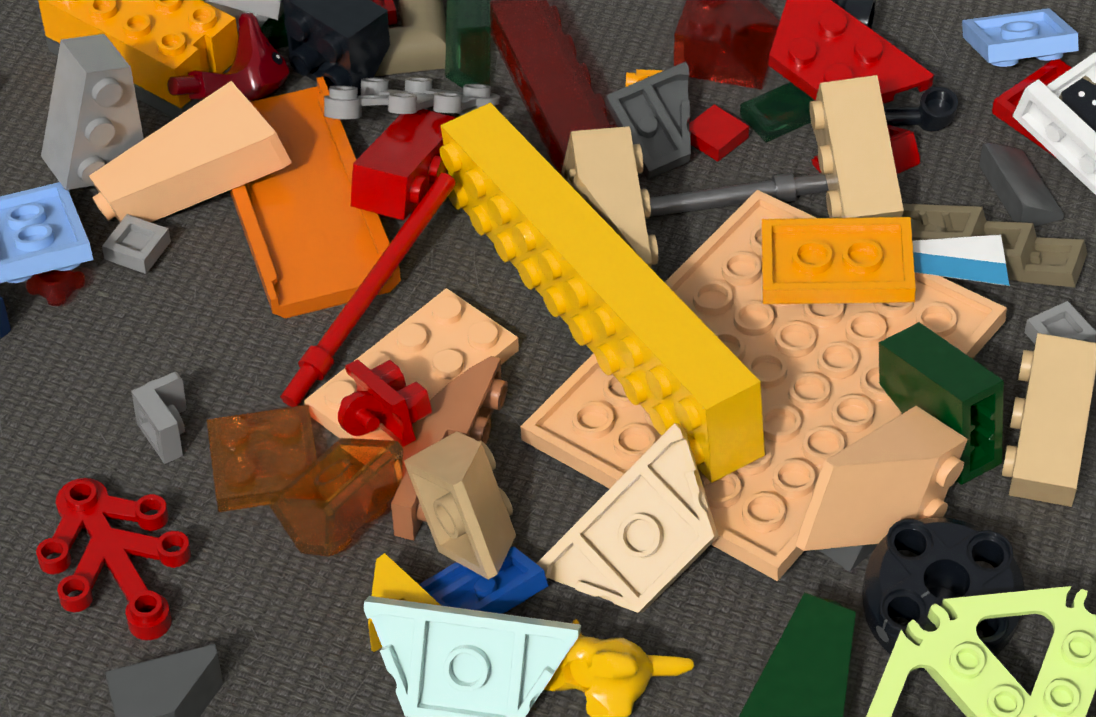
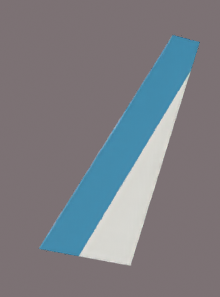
(963, 258)

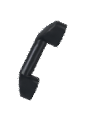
(935, 112)

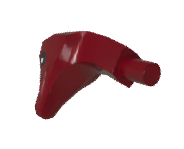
(255, 70)

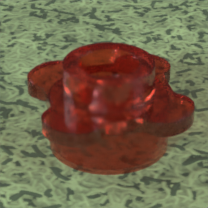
(55, 285)

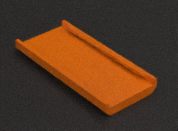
(300, 218)

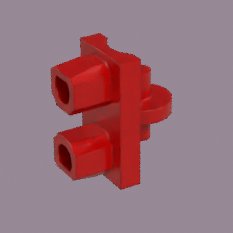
(383, 402)

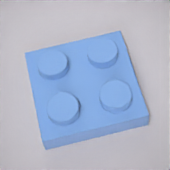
(1020, 35)

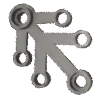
(418, 95)

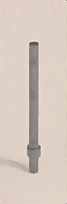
(781, 186)

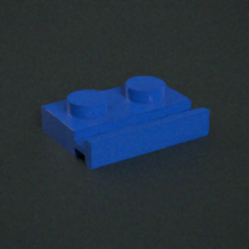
(465, 589)

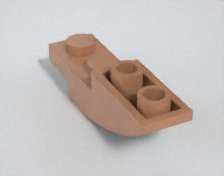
(461, 407)

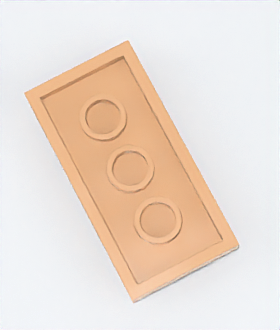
(428, 348)

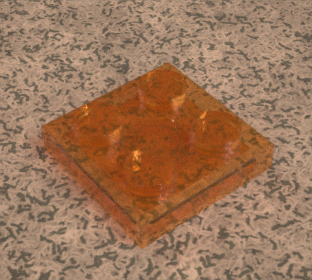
(259, 454)

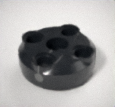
(942, 570)

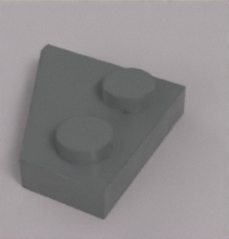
(657, 118)

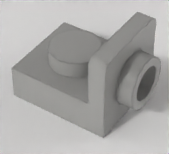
(158, 416)

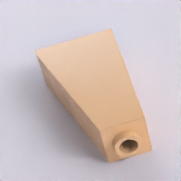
(191, 159)

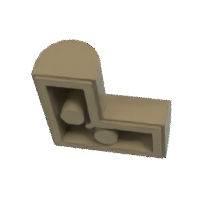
(419, 40)

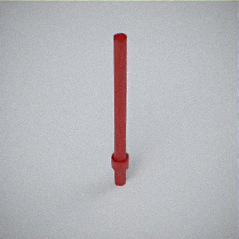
(319, 358)

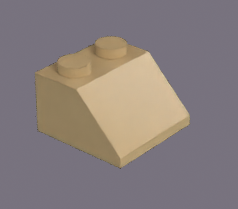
(463, 502)

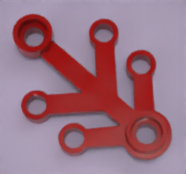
(111, 547)

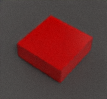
(717, 132)

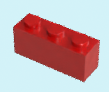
(400, 165)

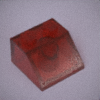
(726, 41)

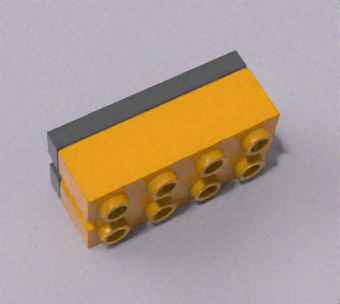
(153, 37)

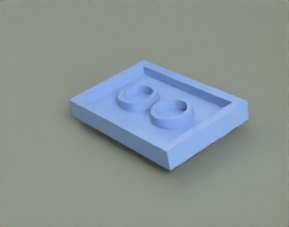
(40, 233)

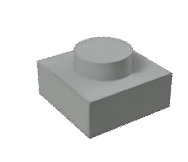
(136, 244)
(1061, 322)

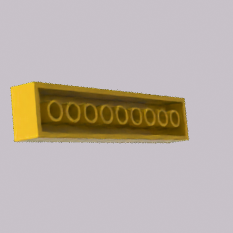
(604, 292)

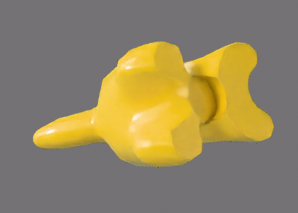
(612, 673)

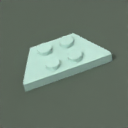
(466, 658)

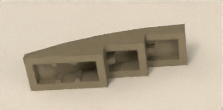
(1026, 255)

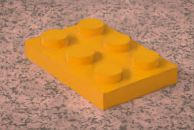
(837, 260)

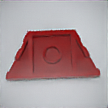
(828, 44)

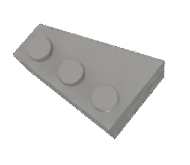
(90, 110)

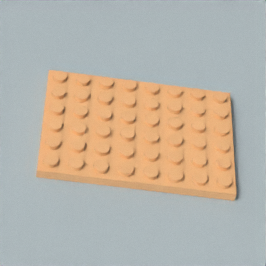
(814, 377)

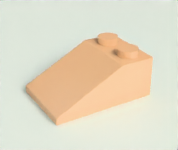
(882, 480)

